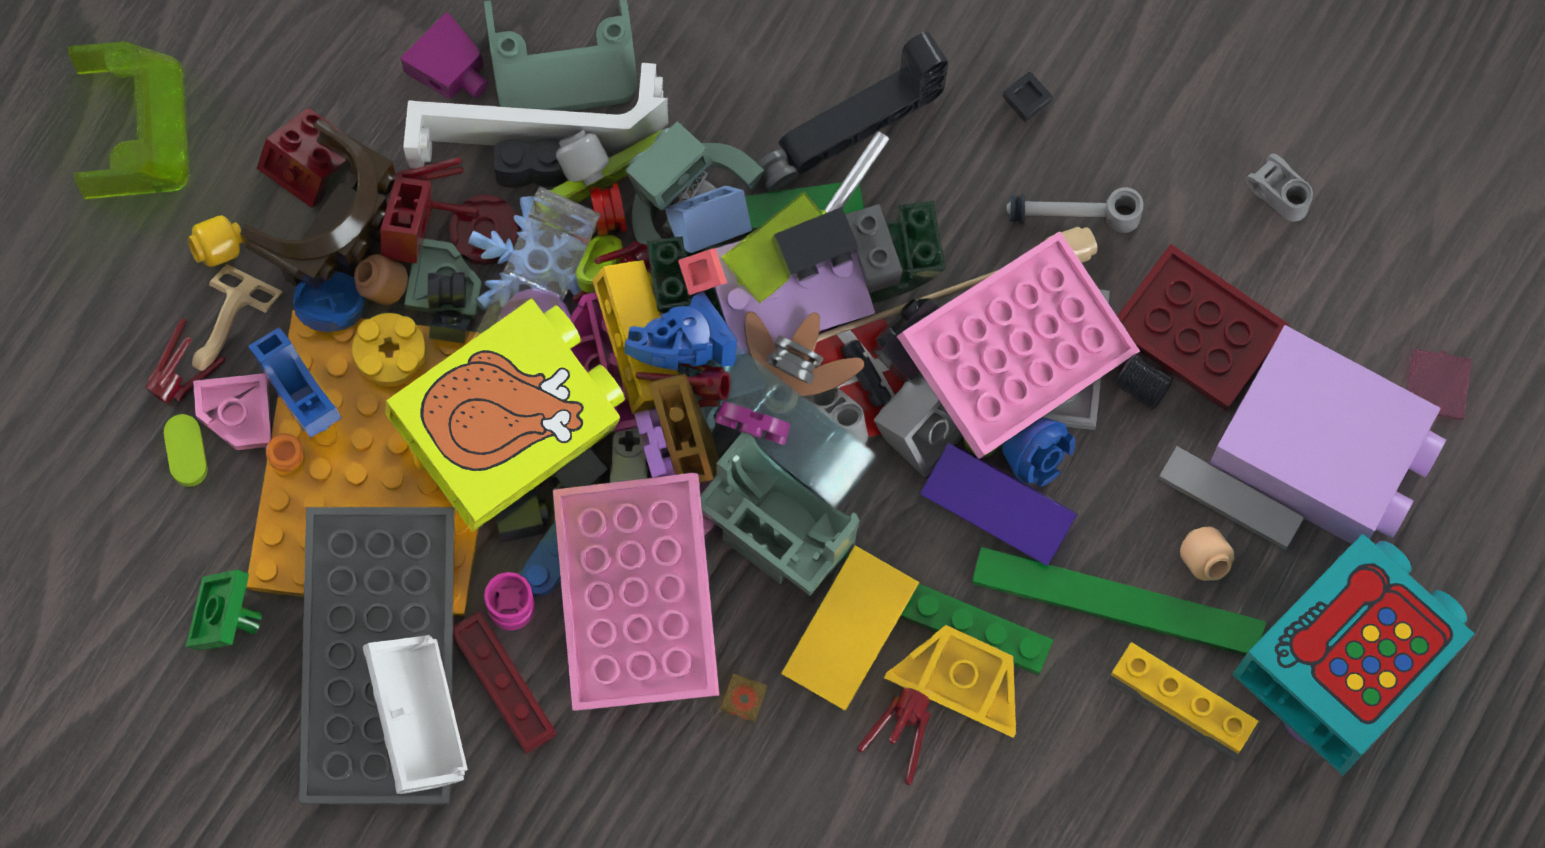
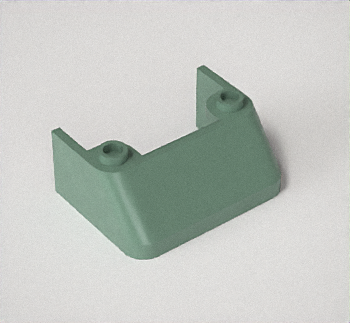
(565, 77)

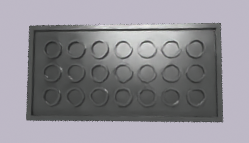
(366, 582)

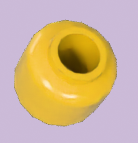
(215, 241)

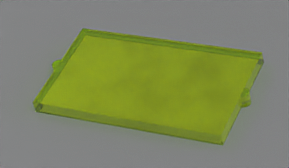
(755, 257)

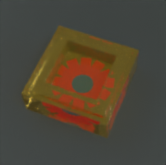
(744, 697)

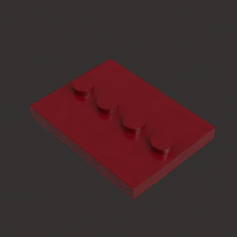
(1200, 327)

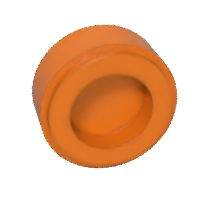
(285, 452)

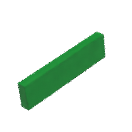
(765, 205)

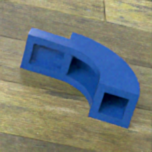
(294, 383)

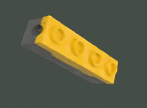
(1182, 701)

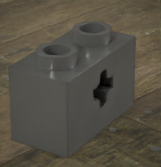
(876, 250)

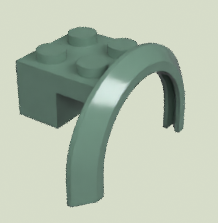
(672, 166)

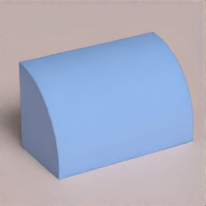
(710, 218)

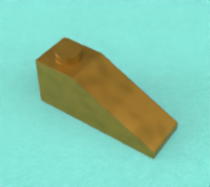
(684, 428)

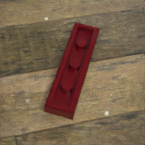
(503, 682)

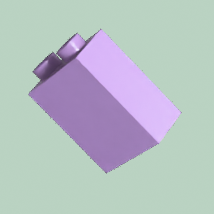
(1329, 439)

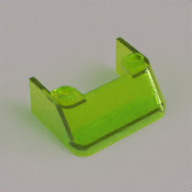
(160, 154)

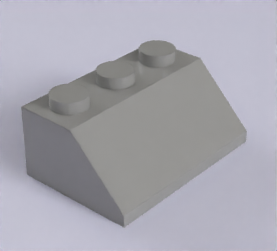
(917, 425)

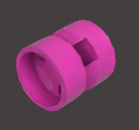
(509, 601)

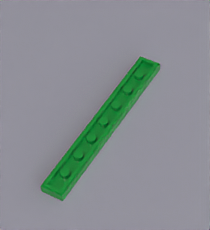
(1117, 602)

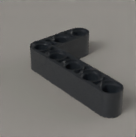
(873, 109)

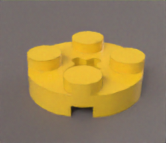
(405, 361)

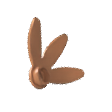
(825, 377)

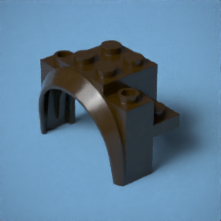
(345, 226)

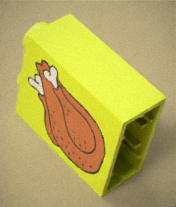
(505, 411)

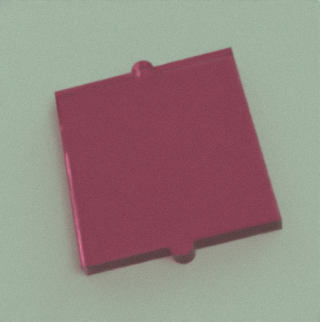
(1440, 381)

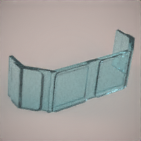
(816, 446)

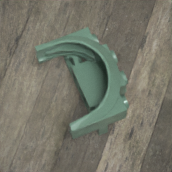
(776, 518)

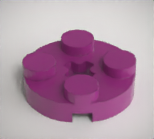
(753, 422)

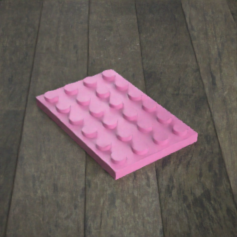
(1018, 344)
(635, 592)

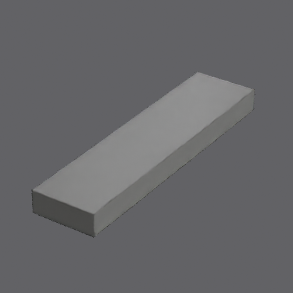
(1231, 498)

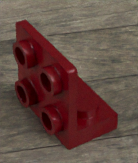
(297, 160)

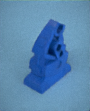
(684, 336)

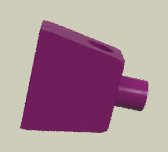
(446, 60)

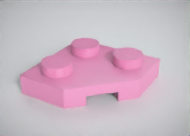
(235, 409)

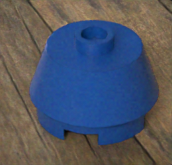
(1038, 451)

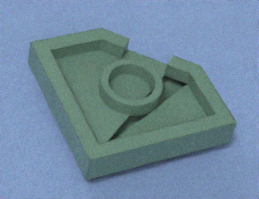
(443, 259)

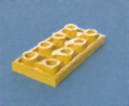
(850, 628)

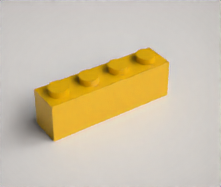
(626, 302)

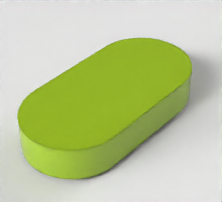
(587, 268)
(185, 450)

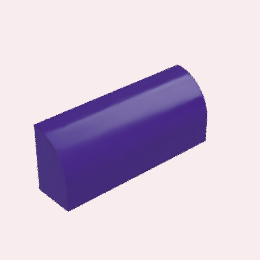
(999, 503)

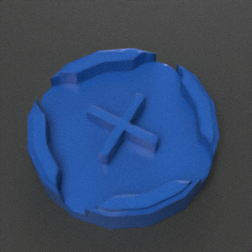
(332, 306)

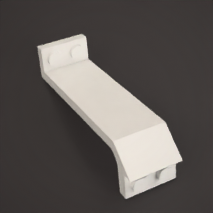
(495, 124)

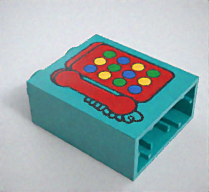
(1354, 651)

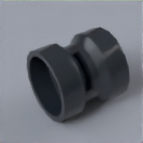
(447, 290)

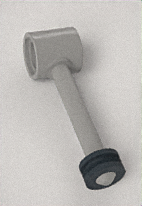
(1019, 208)

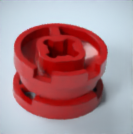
(610, 207)

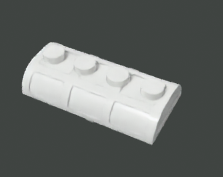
(416, 713)

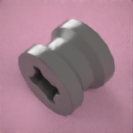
(777, 171)

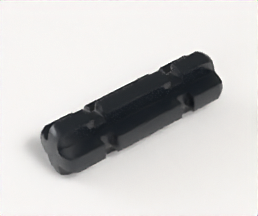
(868, 376)

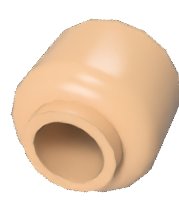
(1207, 553)

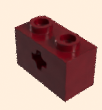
(406, 219)

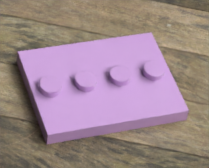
(834, 294)

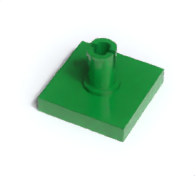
(220, 611)

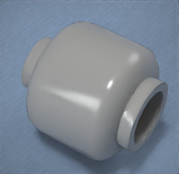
(582, 157)

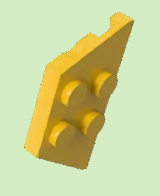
(963, 677)

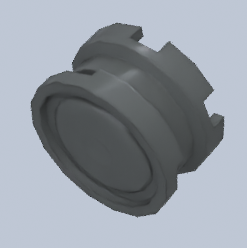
(793, 363)

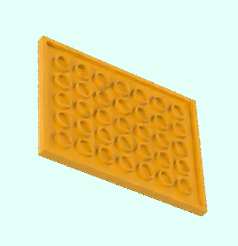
(348, 465)

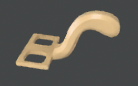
(235, 299)

